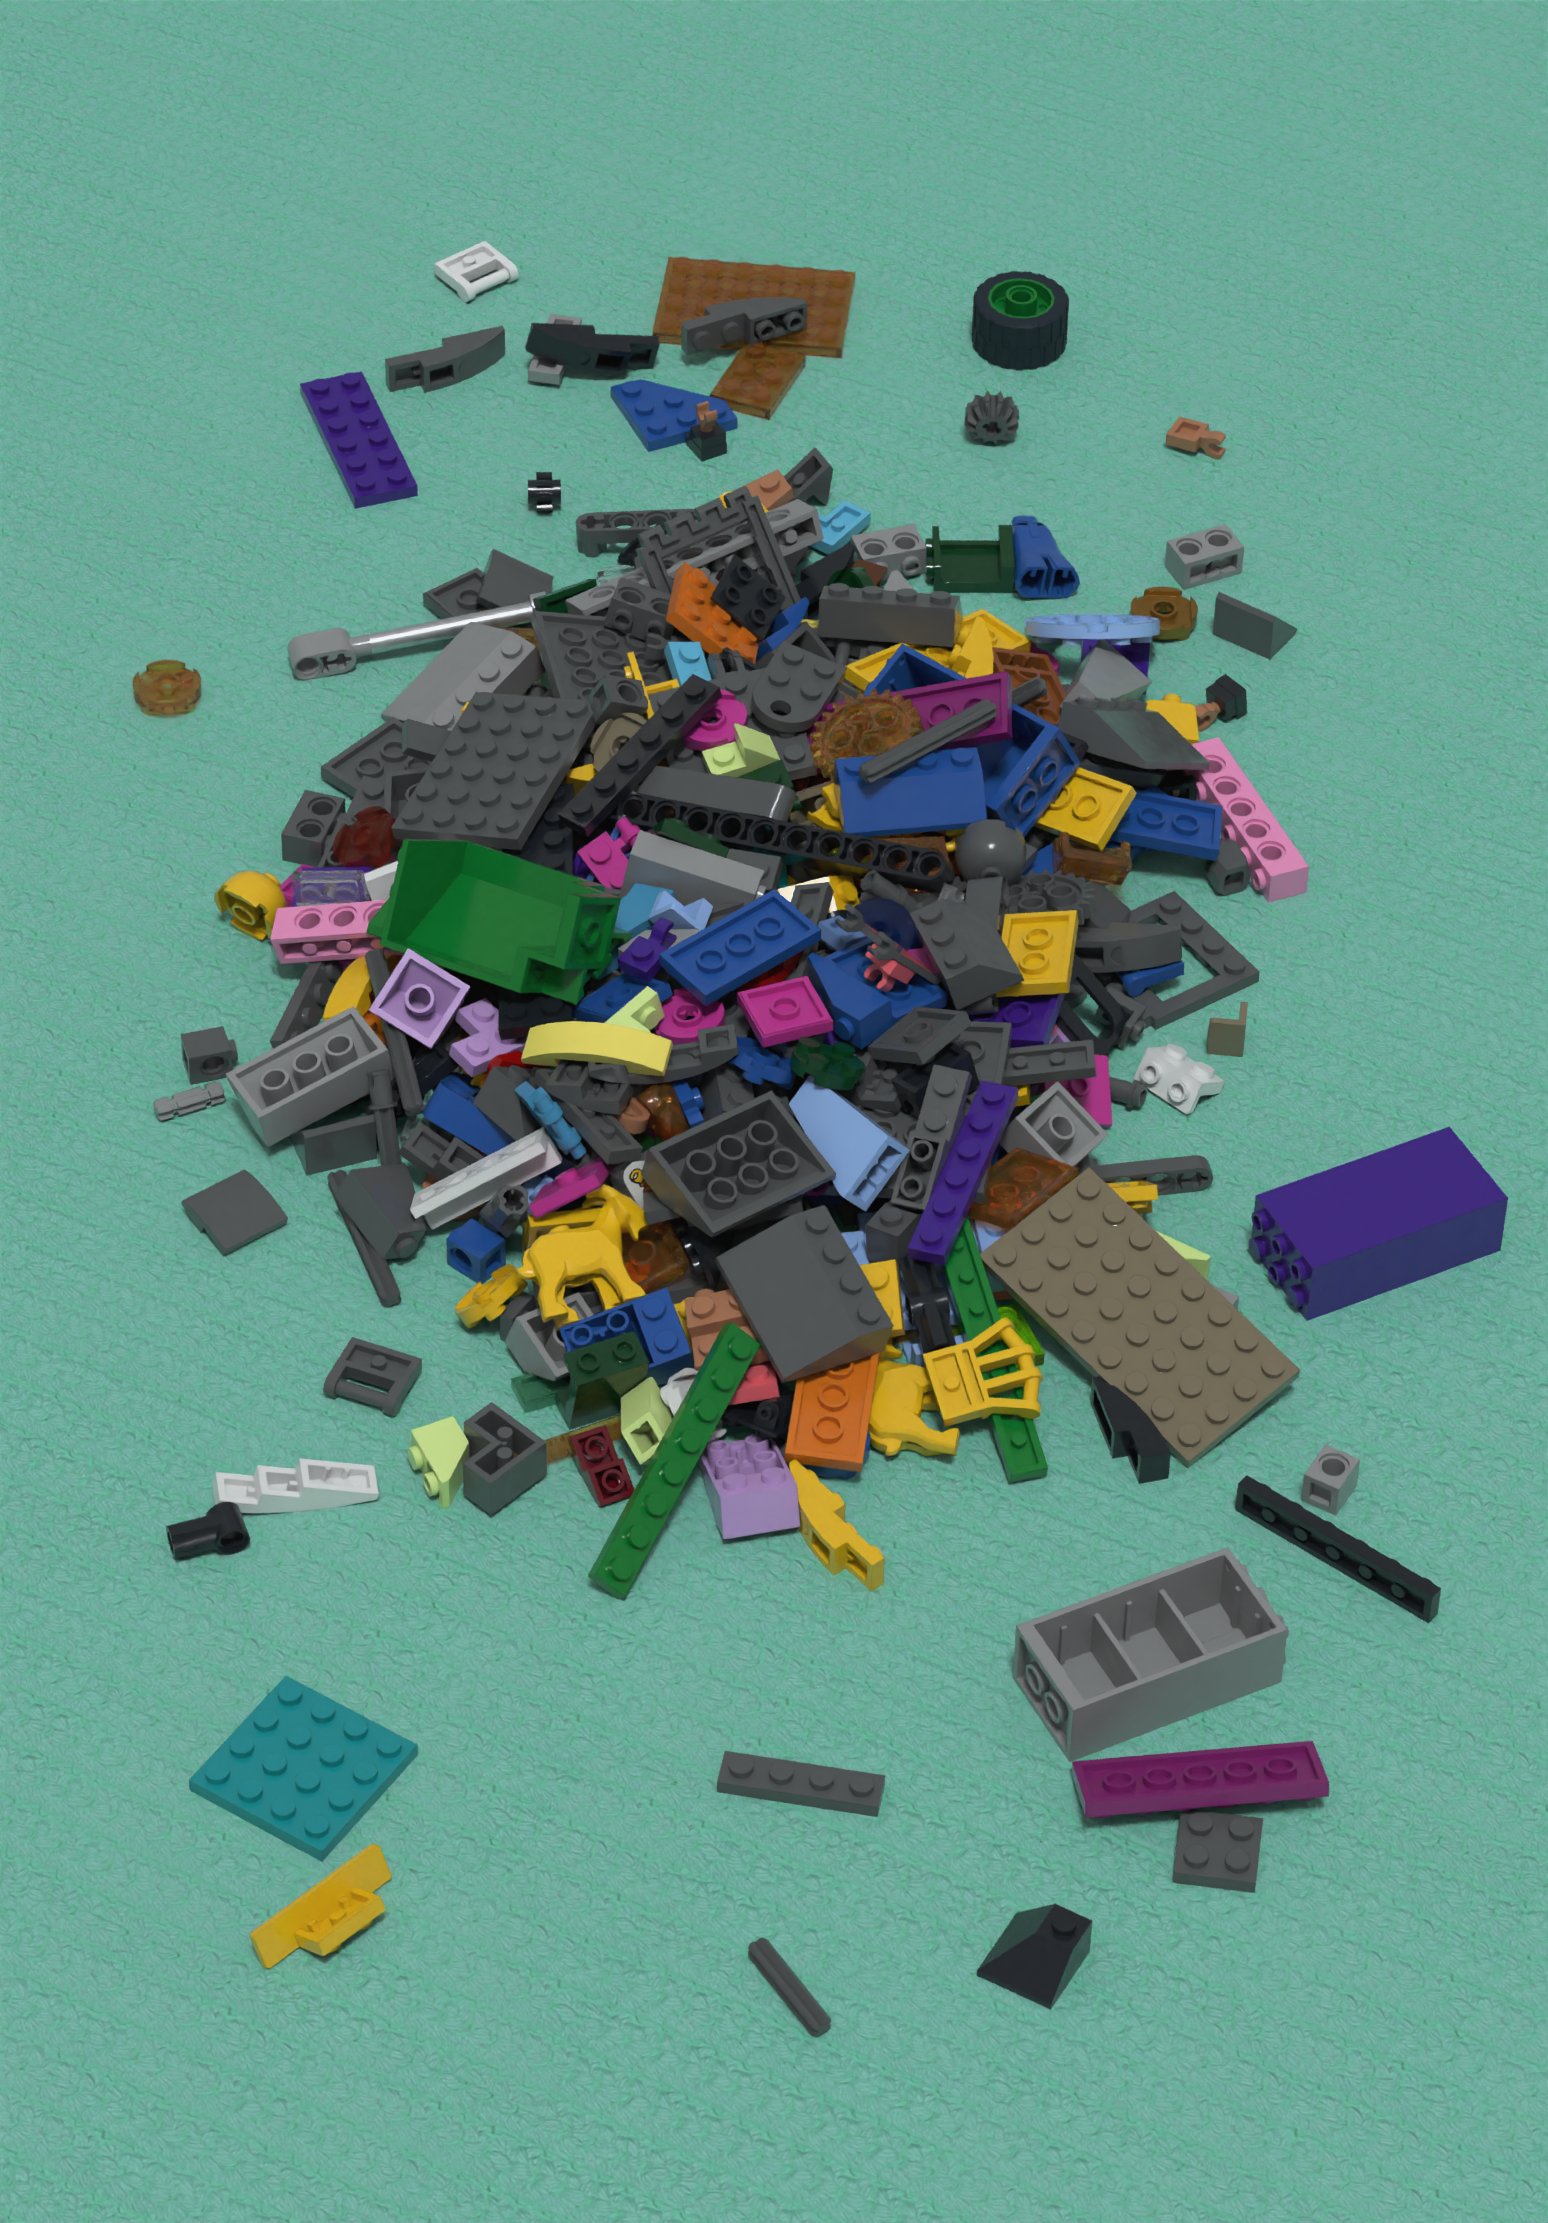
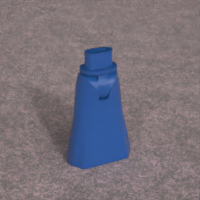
(1038, 562)

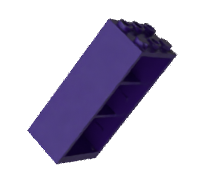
(1378, 1223)

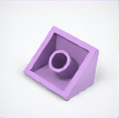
(420, 999)

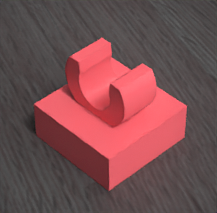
(890, 971)

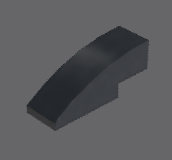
(1130, 1432)

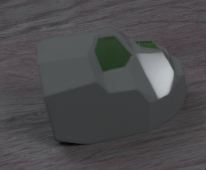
(1230, 871)

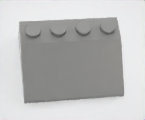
(473, 662)

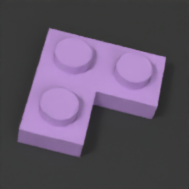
(484, 1043)

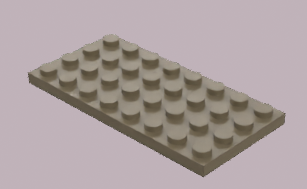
(1139, 1315)

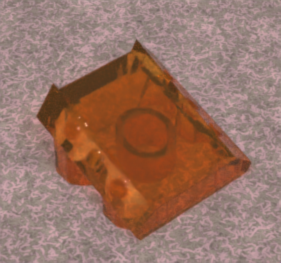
(664, 1109)
(655, 1256)

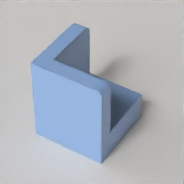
(684, 917)

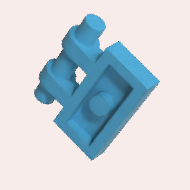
(549, 1116)

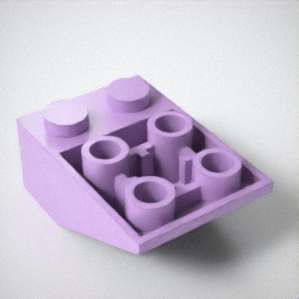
(749, 1487)

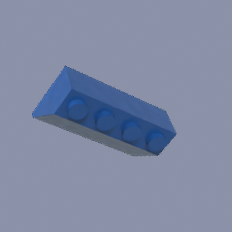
(926, 795)

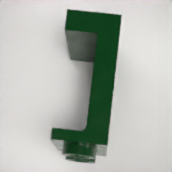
(971, 564)
(600, 1378)

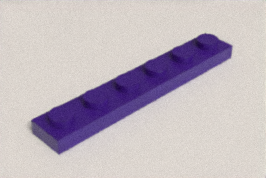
(963, 1173)

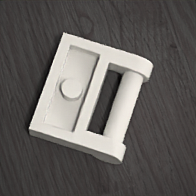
(473, 263)

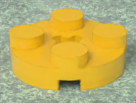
(489, 1298)

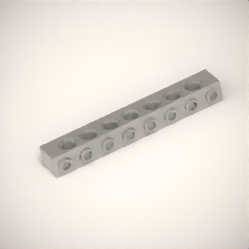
(794, 528)

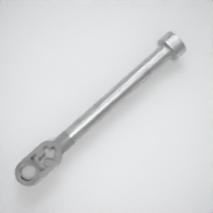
(335, 652)

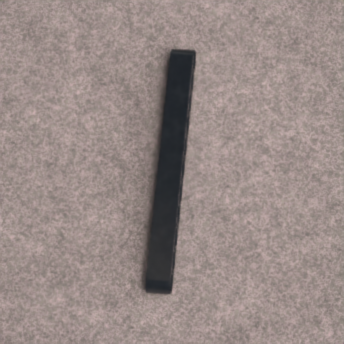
(788, 836)

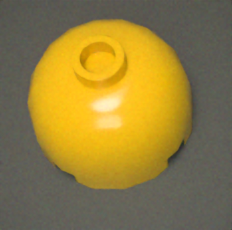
(251, 901)

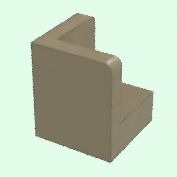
(1228, 1035)

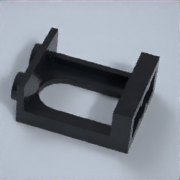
(1073, 1026)

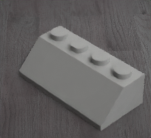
(309, 1075)

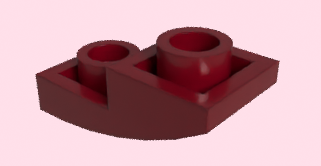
(600, 1466)

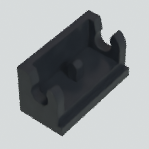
(913, 1081)

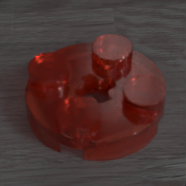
(366, 840)

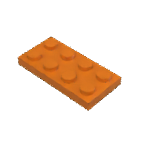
(832, 1416)

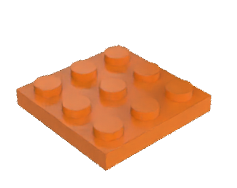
(702, 619)

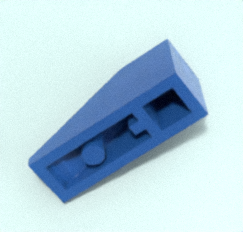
(856, 1009)

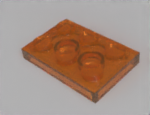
(759, 379)
(1020, 1186)

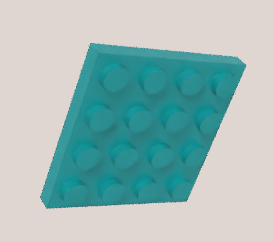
(303, 1768)

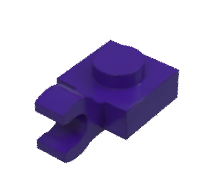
(642, 956)

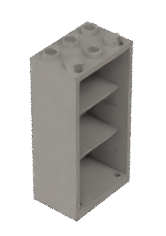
(1149, 1654)

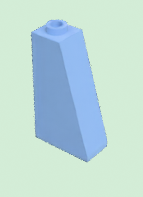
(849, 1141)

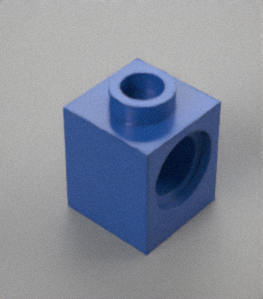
(475, 1251)

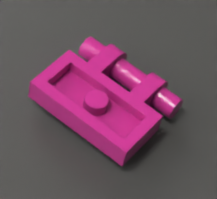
(607, 858)

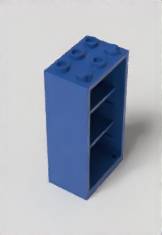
(1017, 773)

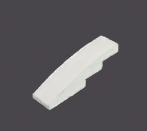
(305, 1488)

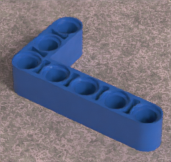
(454, 1111)

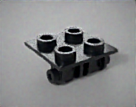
(747, 597)
(768, 1419)

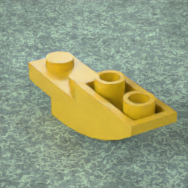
(976, 651)
(827, 1534)

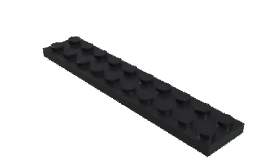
(553, 847)

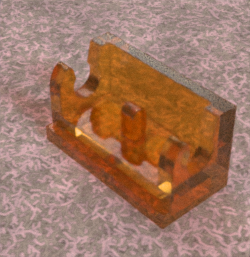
(1103, 866)

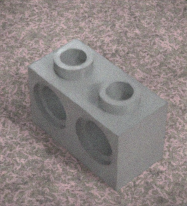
(893, 548)
(1204, 557)

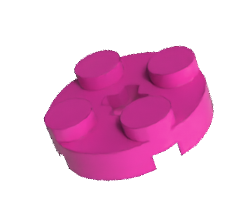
(708, 736)
(677, 1009)

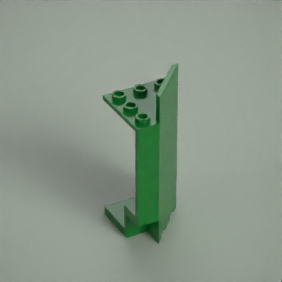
(499, 918)

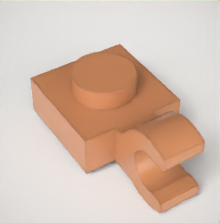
(1191, 435)

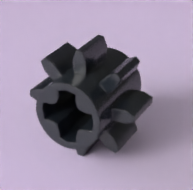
(544, 492)

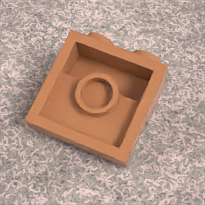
(707, 1315)

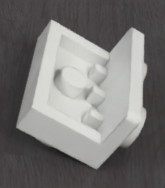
(1177, 1077)

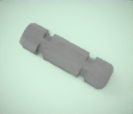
(188, 1101)

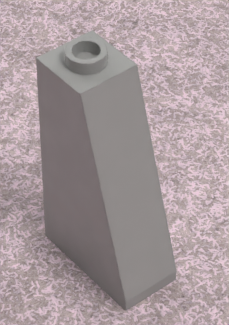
(1106, 676)
(690, 872)

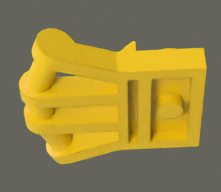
(959, 1380)

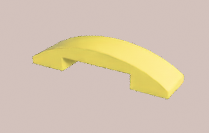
(597, 1043)

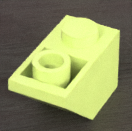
(644, 1419)
(439, 1455)

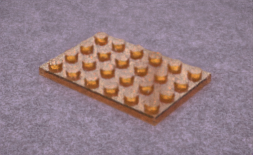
(701, 283)

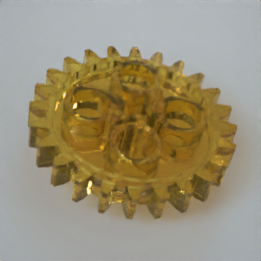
(863, 728)

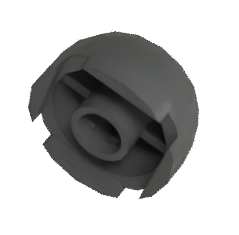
(990, 851)

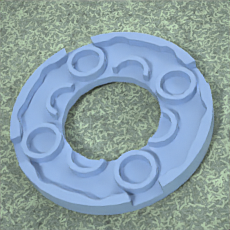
(1075, 627)

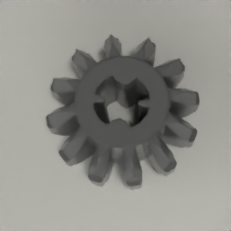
(991, 418)

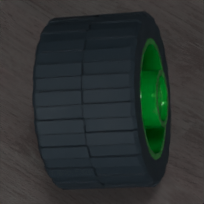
(1020, 320)

